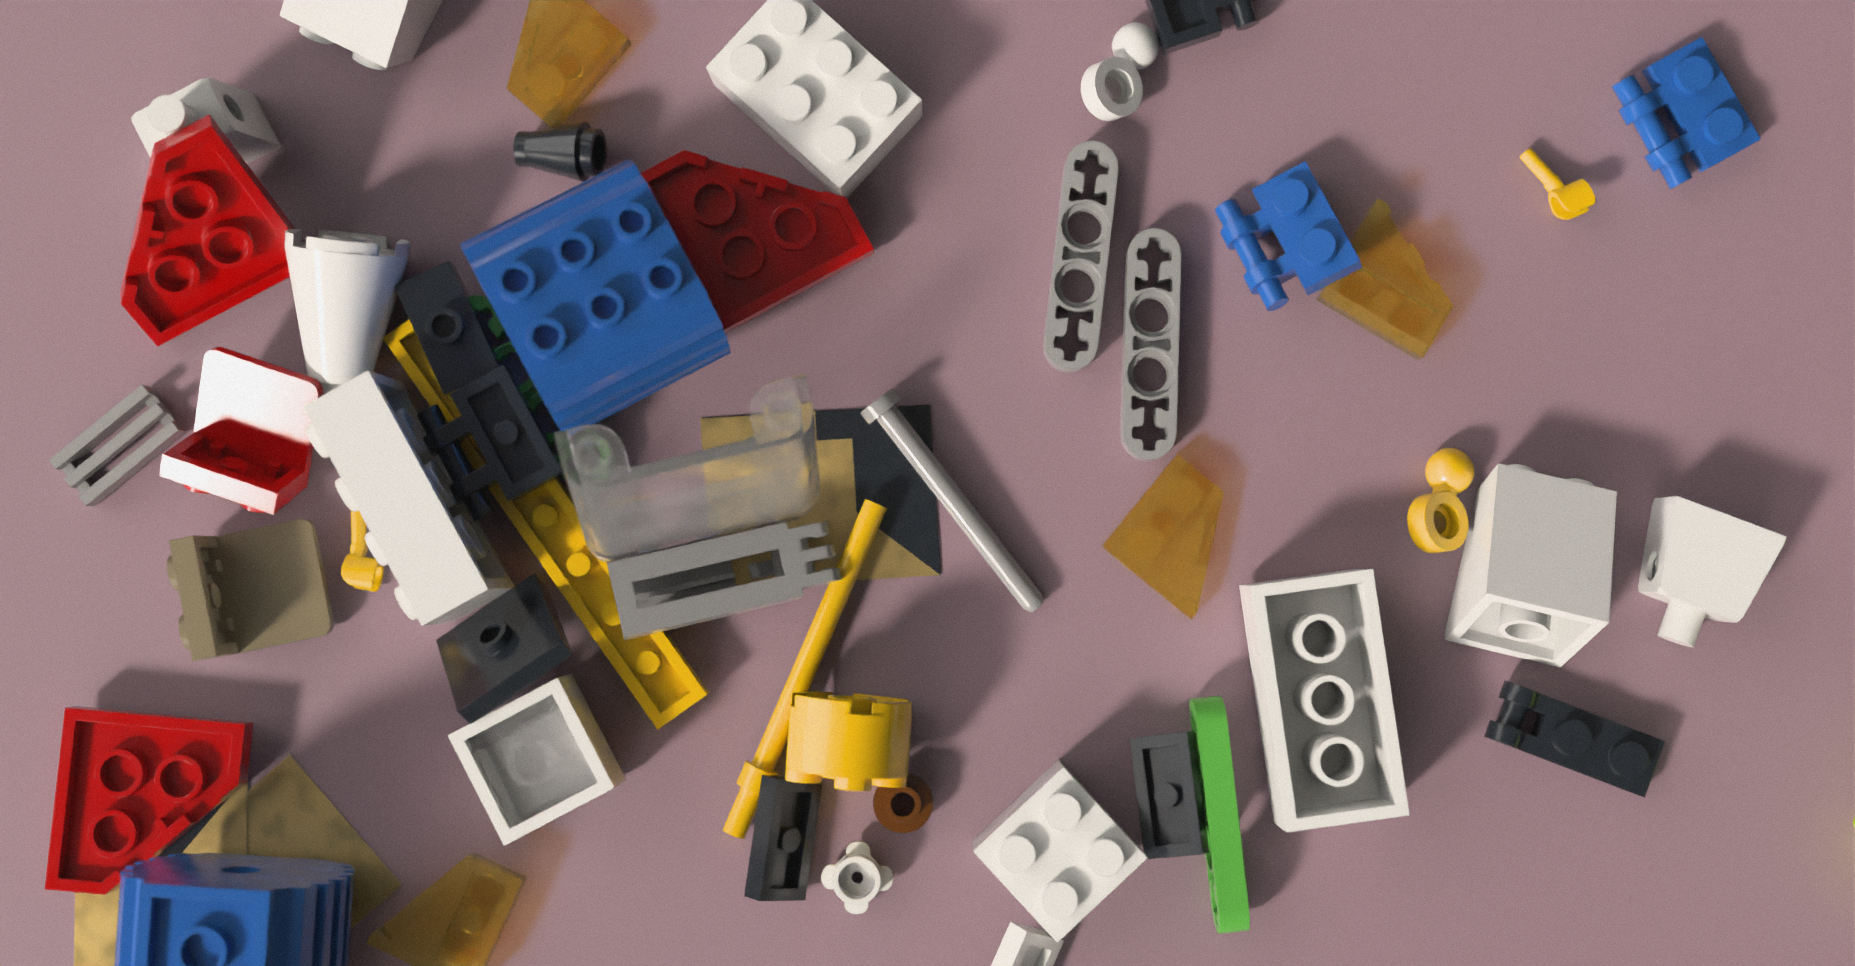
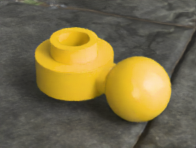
(1439, 518)

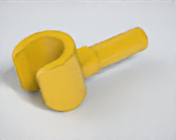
(1565, 200)
(358, 569)

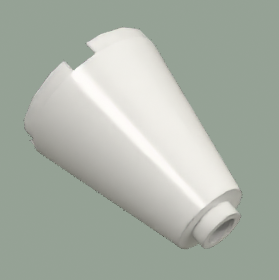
(343, 299)

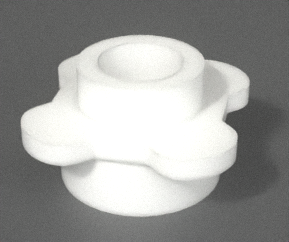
(839, 877)

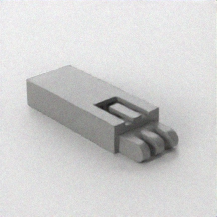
(699, 583)

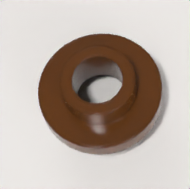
(904, 822)

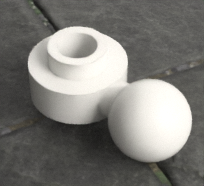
(1133, 49)

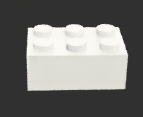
(816, 92)

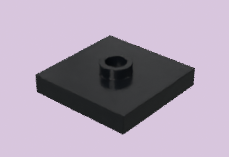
(503, 648)

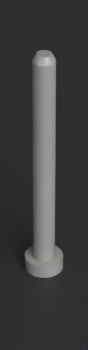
(953, 499)

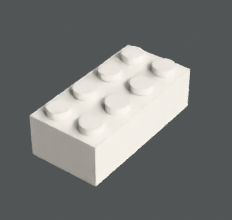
(405, 500)
(1324, 700)

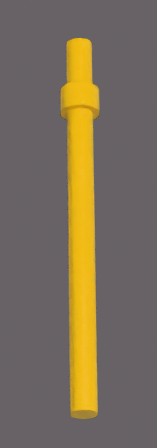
(804, 668)

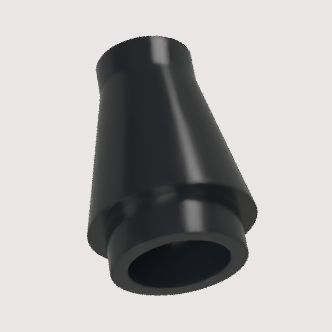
(564, 150)

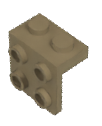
(250, 589)

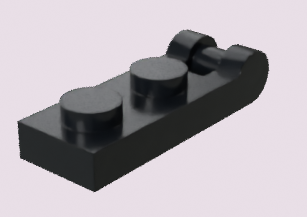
(1576, 739)

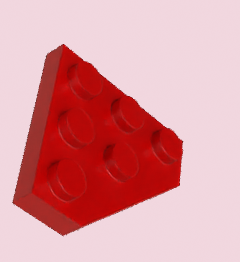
(753, 232)
(200, 234)
(135, 788)

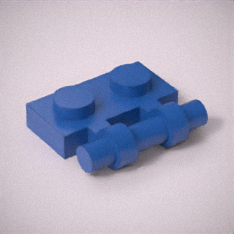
(1699, 107)
(1305, 229)

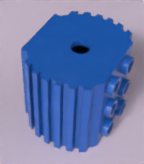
(597, 297)
(234, 911)

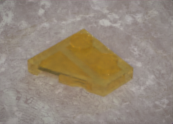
(562, 57)
(1392, 288)
(1170, 534)
(455, 917)

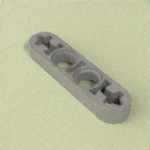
(1074, 256)
(1158, 345)

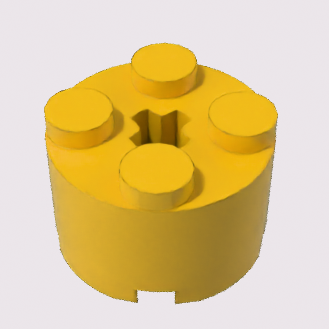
(849, 739)

